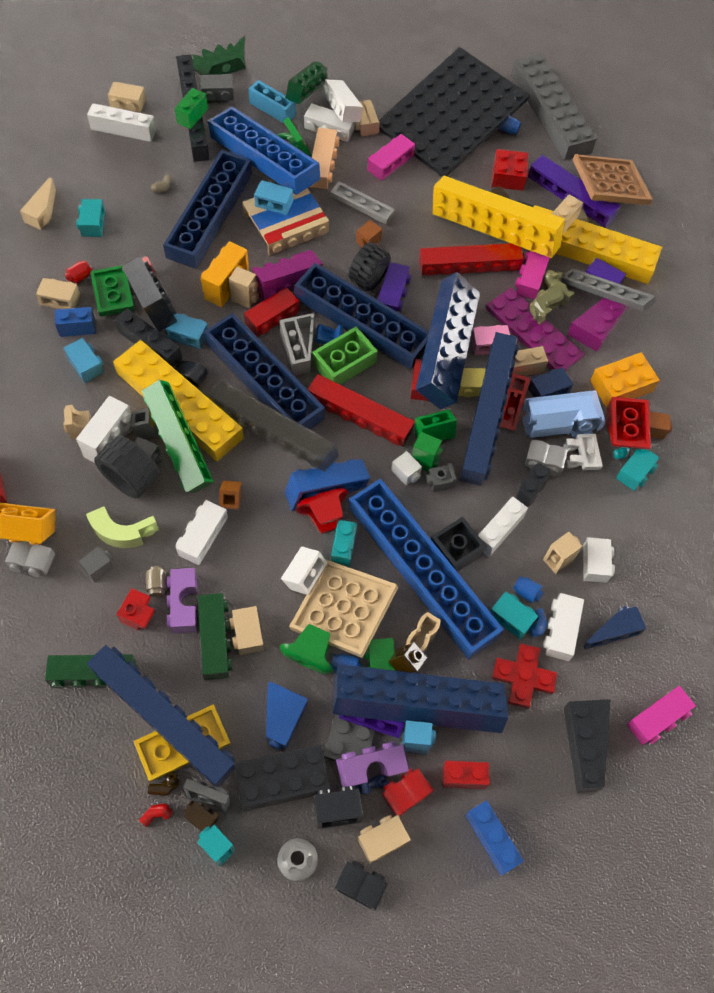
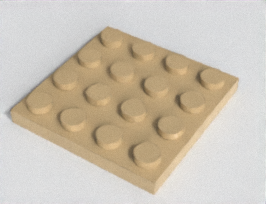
(346, 606)

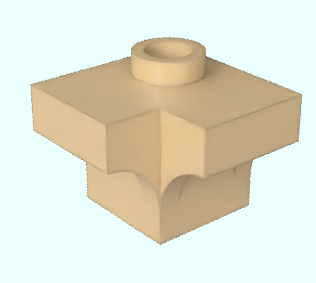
(75, 421)

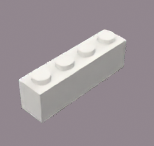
(342, 100)
(121, 122)

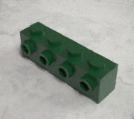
(306, 82)

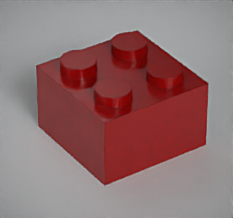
(510, 169)

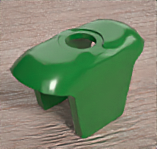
(310, 650)

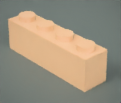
(324, 153)

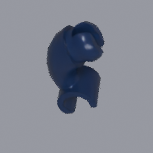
(375, 782)

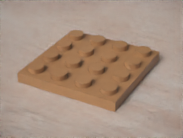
(612, 180)

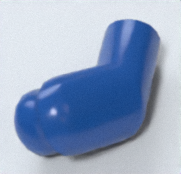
(541, 624)

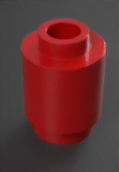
(78, 272)

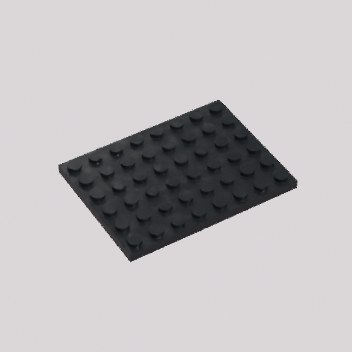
(453, 111)

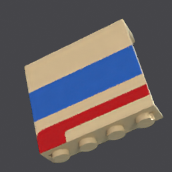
(302, 223)

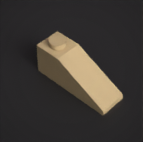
(39, 208)

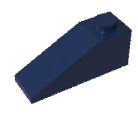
(622, 625)

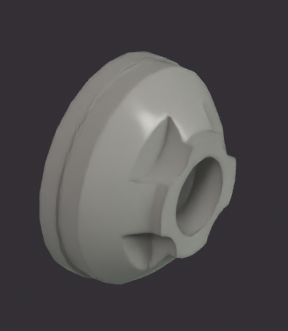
(297, 872)

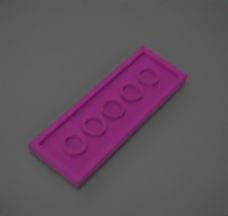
(514, 311)

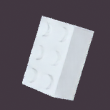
(109, 421)

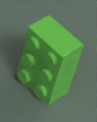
(344, 356)

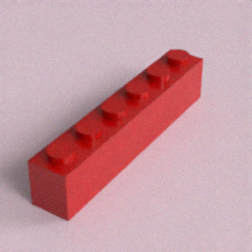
(470, 259)
(362, 411)

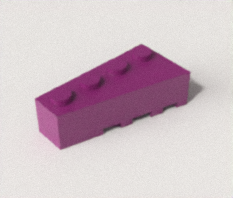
(284, 274)
(597, 323)

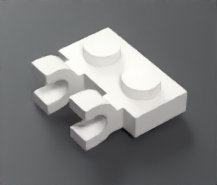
(588, 450)

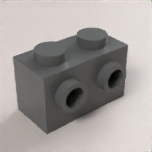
(217, 87)

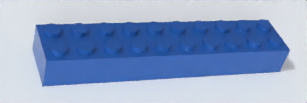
(425, 569)

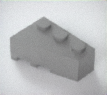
(298, 342)

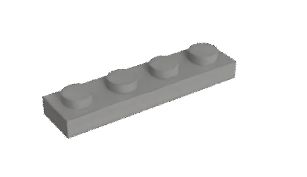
(362, 202)

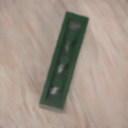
(214, 637)
(73, 670)

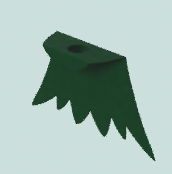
(222, 60)

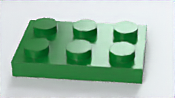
(111, 291)

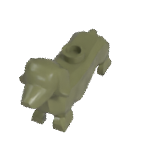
(551, 298)

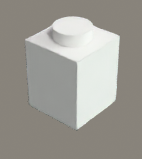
(406, 468)

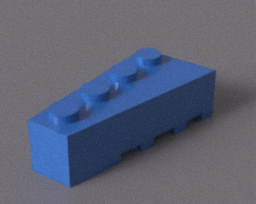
(306, 483)

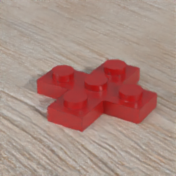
(524, 676)

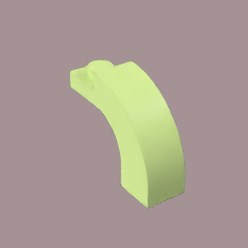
(120, 535)

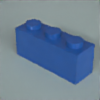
(494, 837)

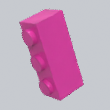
(391, 157)
(532, 274)
(661, 716)

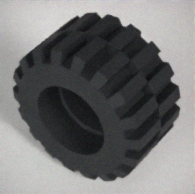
(369, 266)

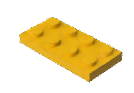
(162, 759)

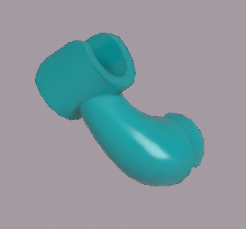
(621, 453)

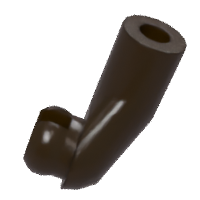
(166, 787)

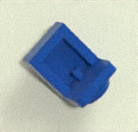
(326, 334)

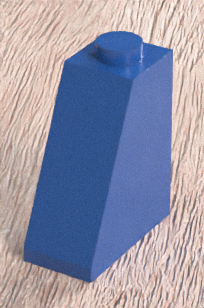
(283, 715)

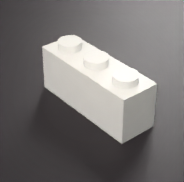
(326, 118)
(502, 525)
(201, 532)
(563, 627)

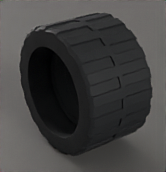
(127, 466)

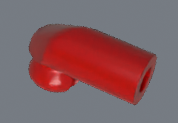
(158, 810)

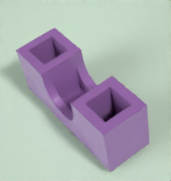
(181, 583)
(353, 766)

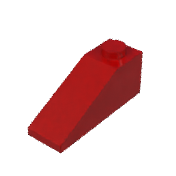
(514, 402)

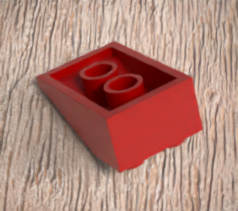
(629, 422)

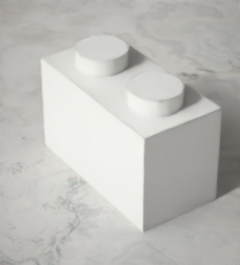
(598, 560)
(304, 570)

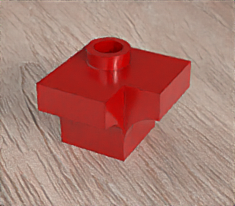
(135, 610)

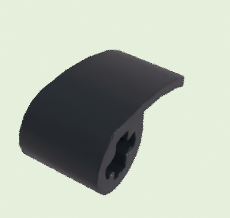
(192, 371)

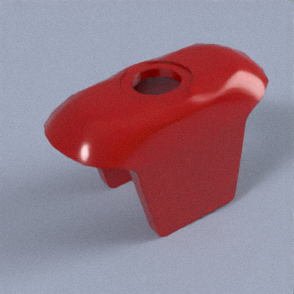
(324, 509)

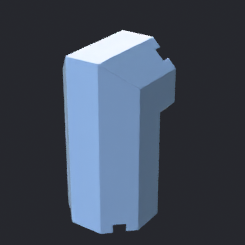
(563, 414)

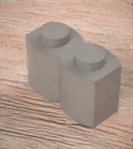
(548, 455)
(30, 558)

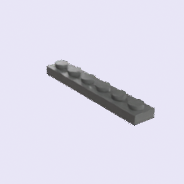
(609, 289)

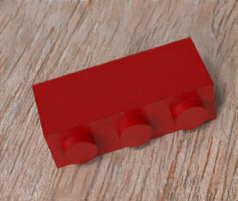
(269, 312)

